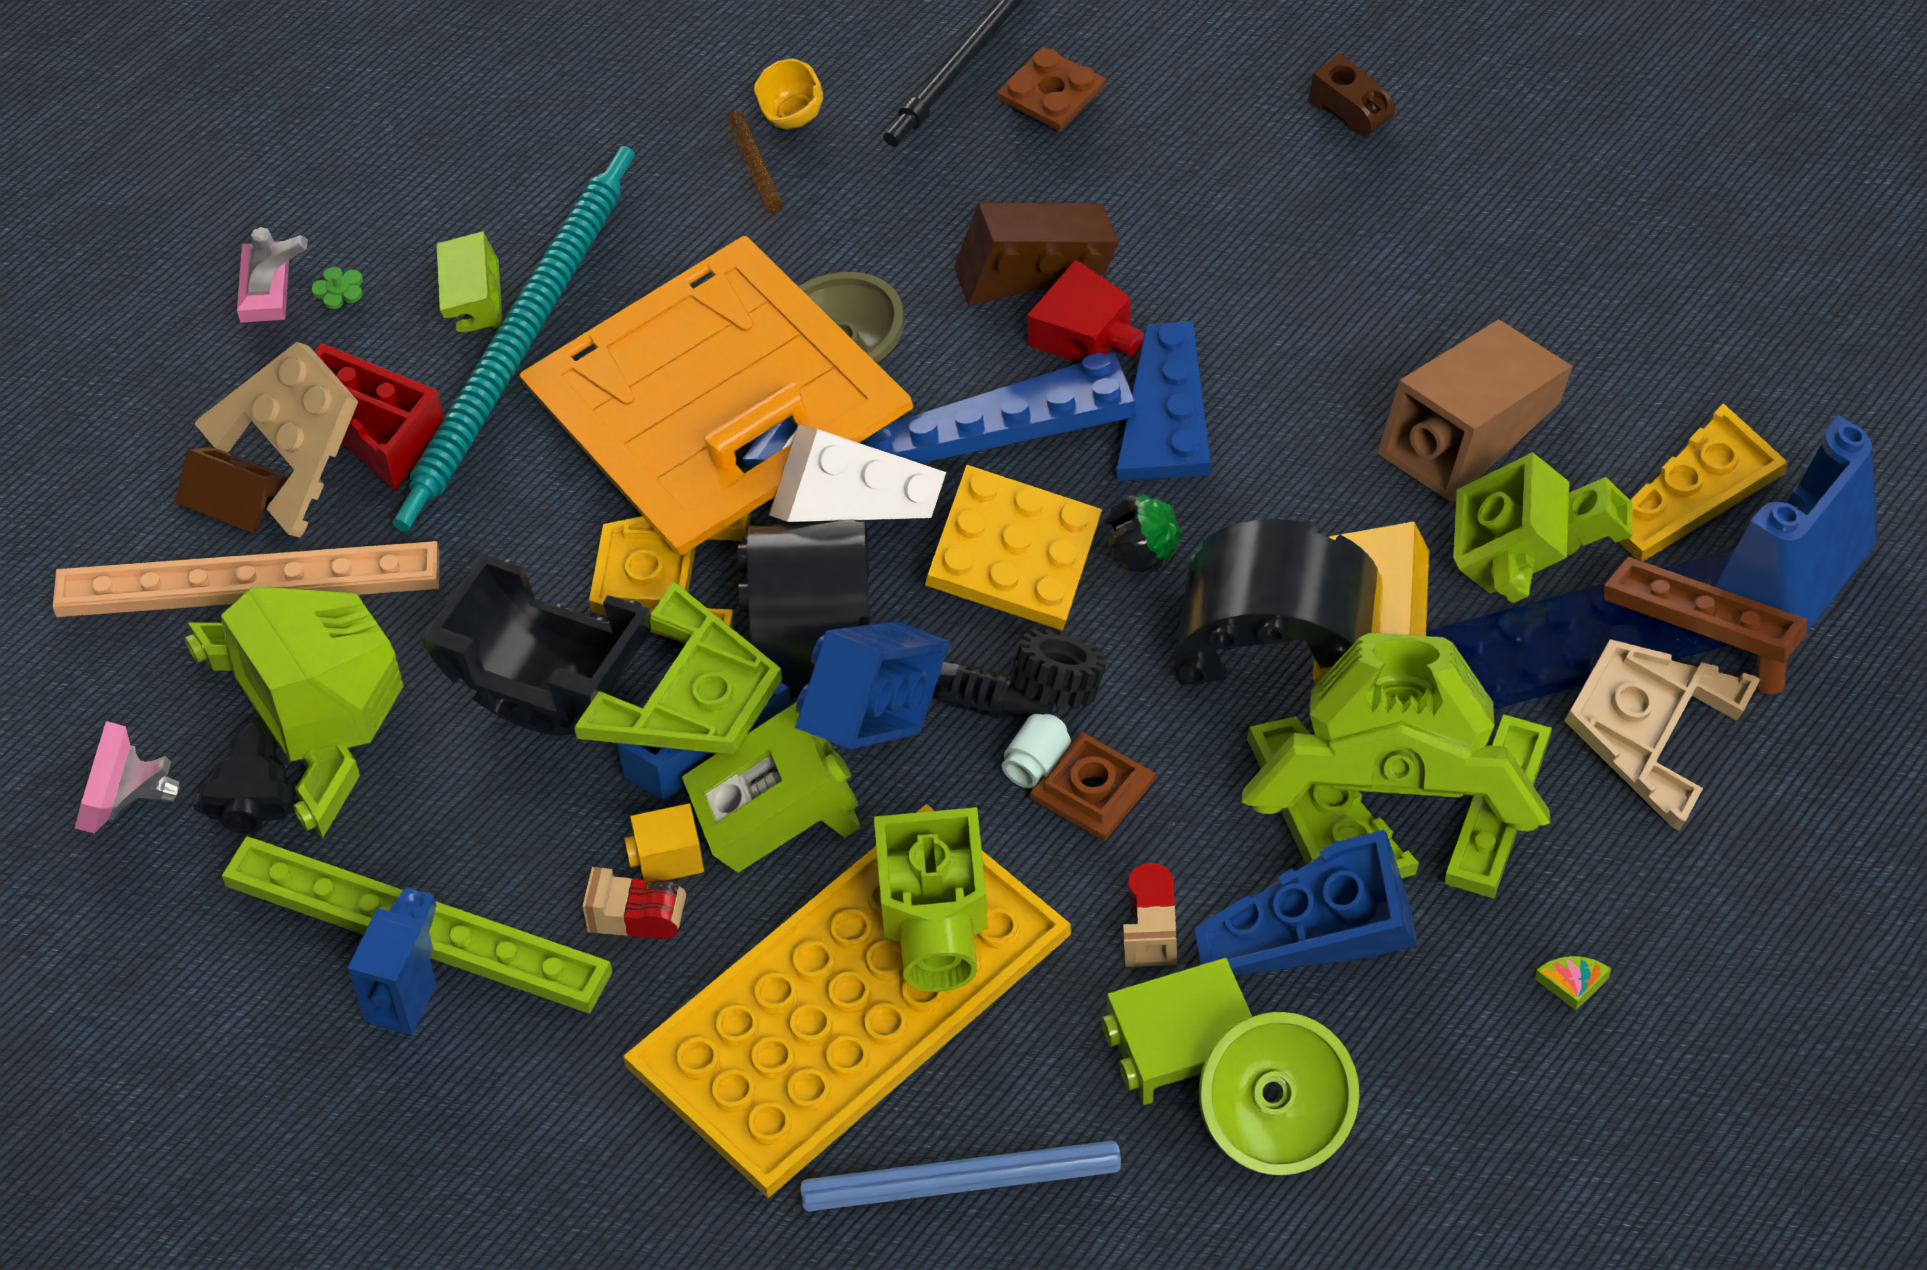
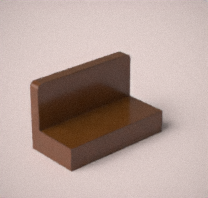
(227, 487)

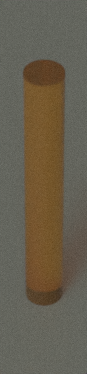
(755, 162)

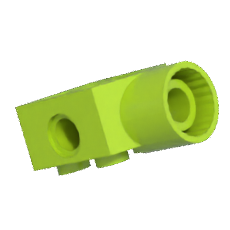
(933, 893)

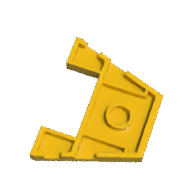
(641, 565)

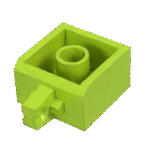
(1511, 526)

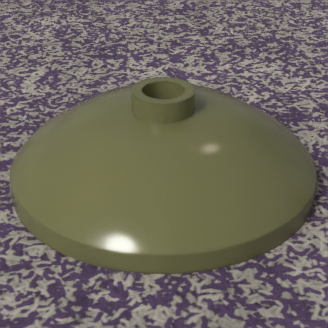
(862, 308)

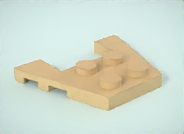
(301, 414)
(1633, 708)

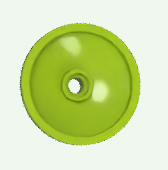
(1313, 1102)

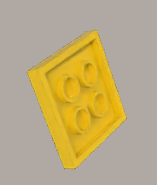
(1013, 547)

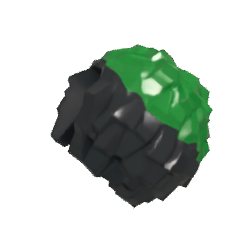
(1143, 532)

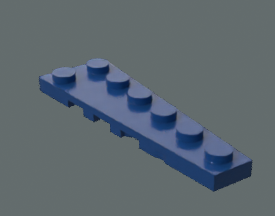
(1027, 410)

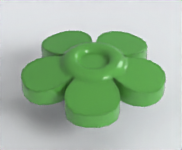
(338, 287)

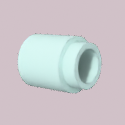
(1035, 750)

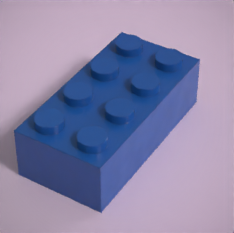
(870, 684)

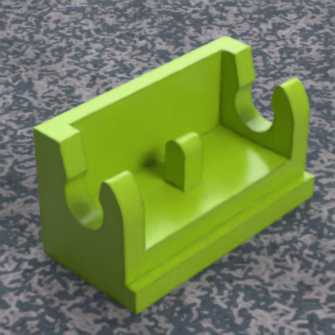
(469, 282)

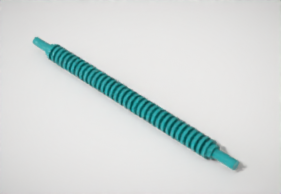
(513, 339)

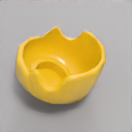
(789, 94)

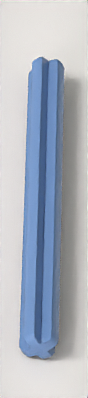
(960, 1175)

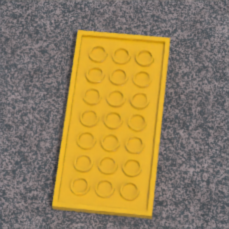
(825, 1023)

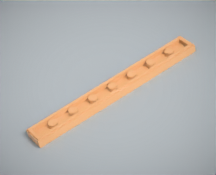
(229, 578)

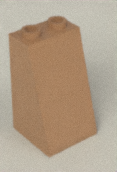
(1471, 407)

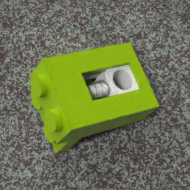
(770, 791)

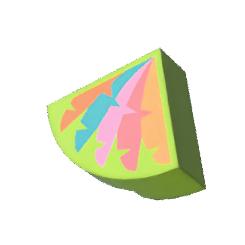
(1573, 978)

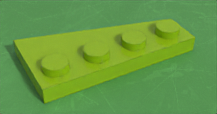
(1322, 812)

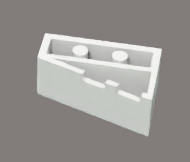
(851, 481)

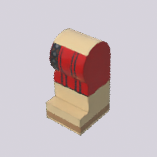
(1153, 904)
(632, 906)

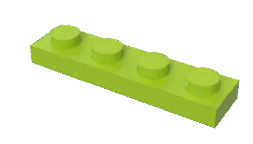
(1484, 839)

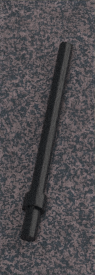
(917, 108)

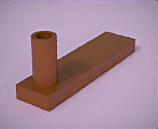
(1713, 613)

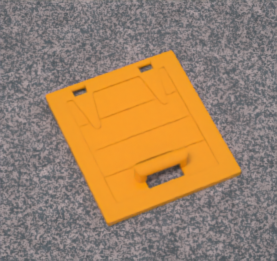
(699, 377)

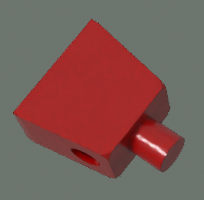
(1083, 317)

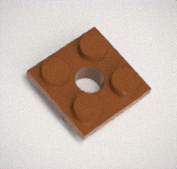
(1045, 72)
(1093, 808)

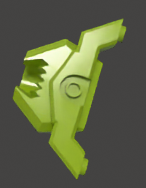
(315, 678)
(1402, 722)

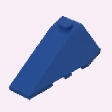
(1326, 912)

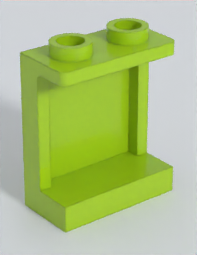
(1172, 1024)

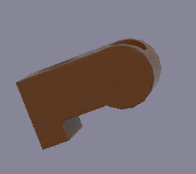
(1351, 95)

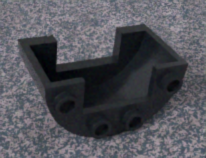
(800, 586)
(1271, 587)
(528, 656)

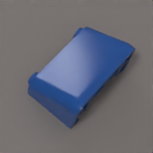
(1809, 555)

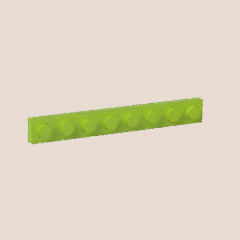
(456, 935)

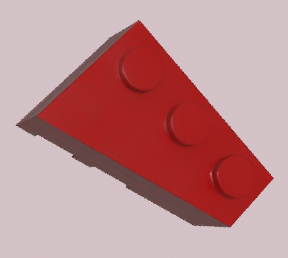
(391, 418)

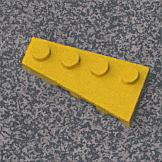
(1707, 478)

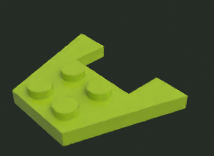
(705, 696)

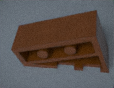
(1030, 247)

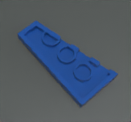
(1170, 422)

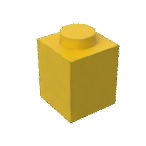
(665, 844)

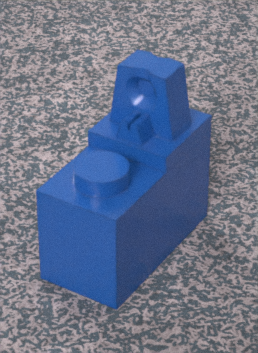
(394, 965)

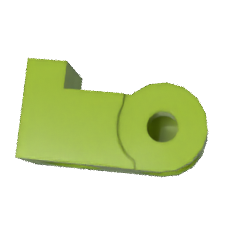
(1596, 513)

